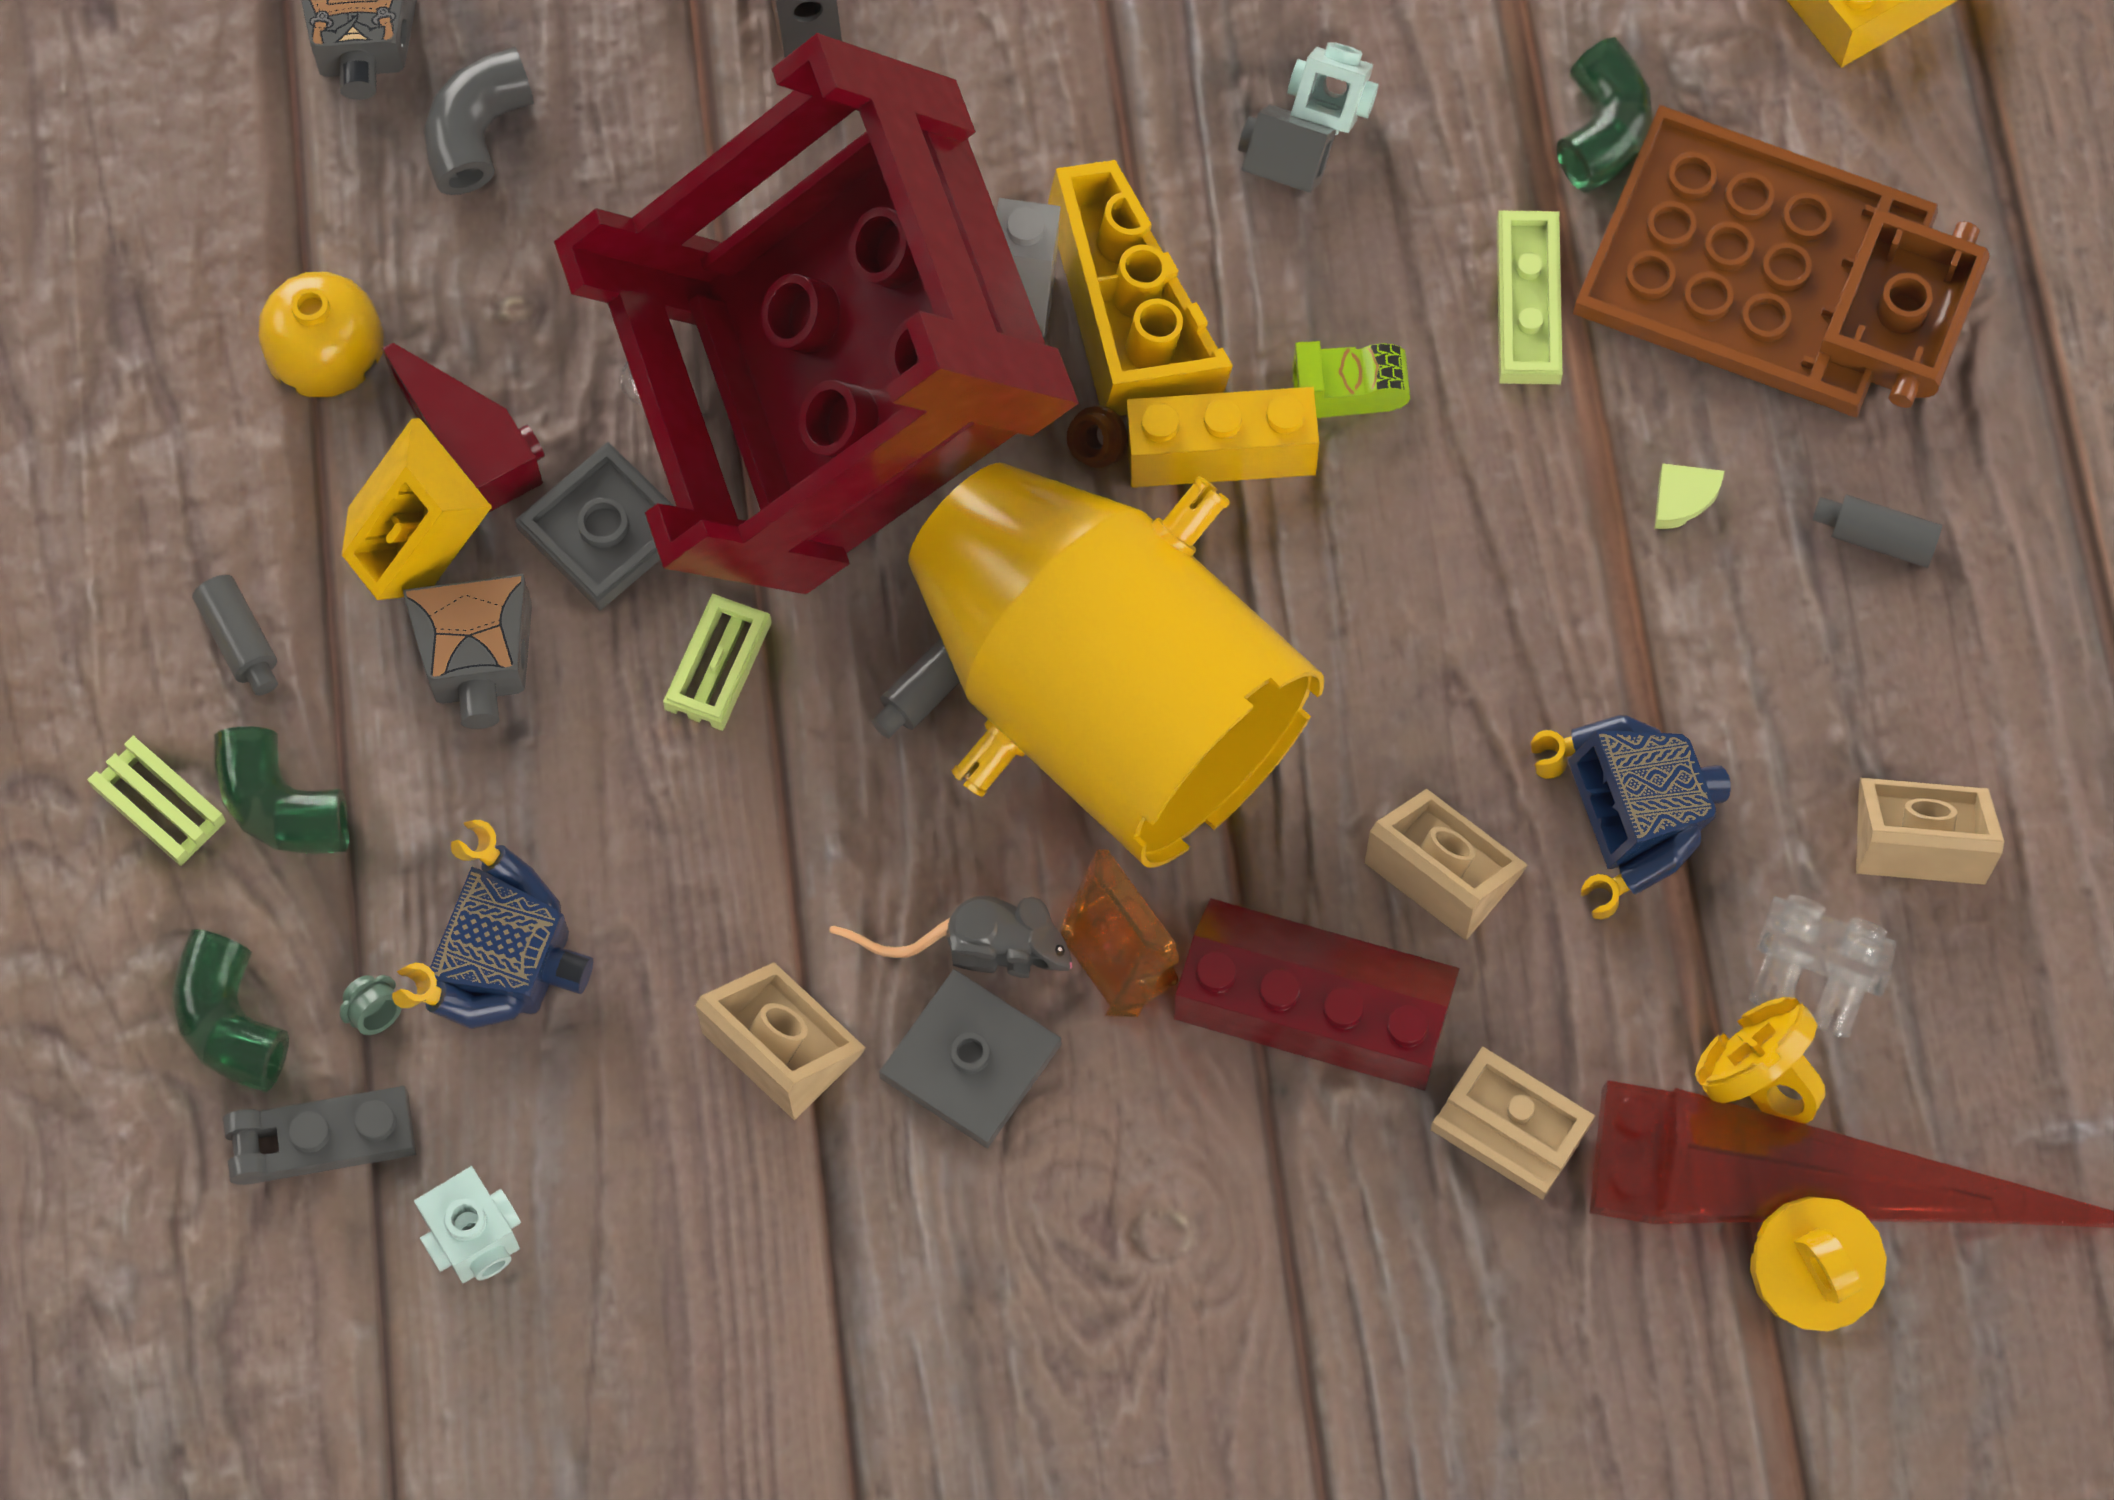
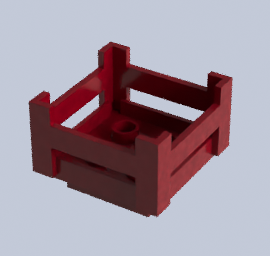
(850, 325)

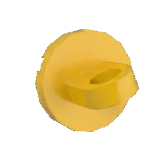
(1762, 1057)
(1818, 1263)

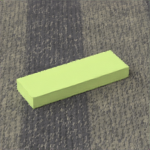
(1529, 297)

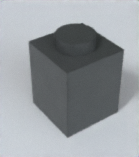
(1286, 148)

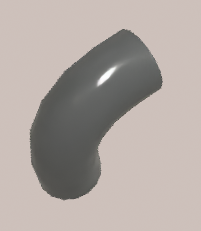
(464, 112)

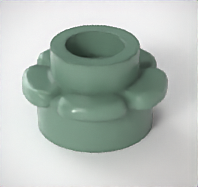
(370, 1004)

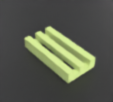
(698, 707)
(122, 766)

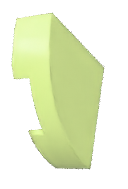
(1685, 493)

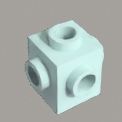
(1314, 99)
(468, 1227)

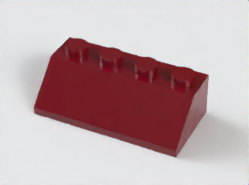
(1315, 993)

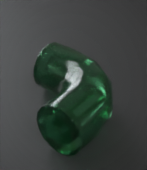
(1618, 121)
(270, 807)
(214, 1021)

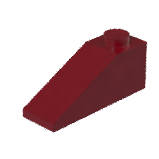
(470, 428)

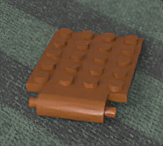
(1782, 268)

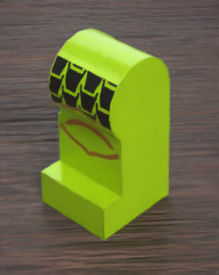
(1352, 378)

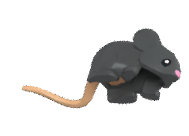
(989, 934)

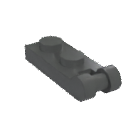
(320, 1135)

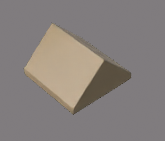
(1927, 831)
(1442, 861)
(778, 1036)

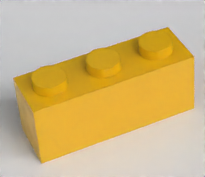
(1222, 436)

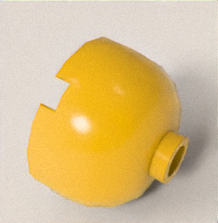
(320, 334)

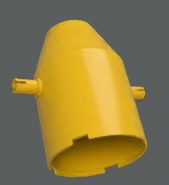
(1108, 654)

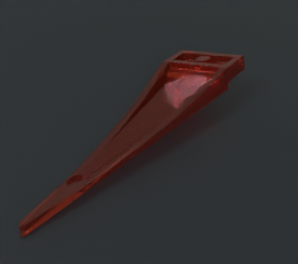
(1717, 1162)

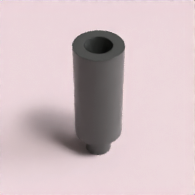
(1880, 528)
(237, 633)
(917, 691)

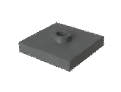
(596, 526)
(970, 1058)

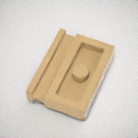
(1512, 1122)

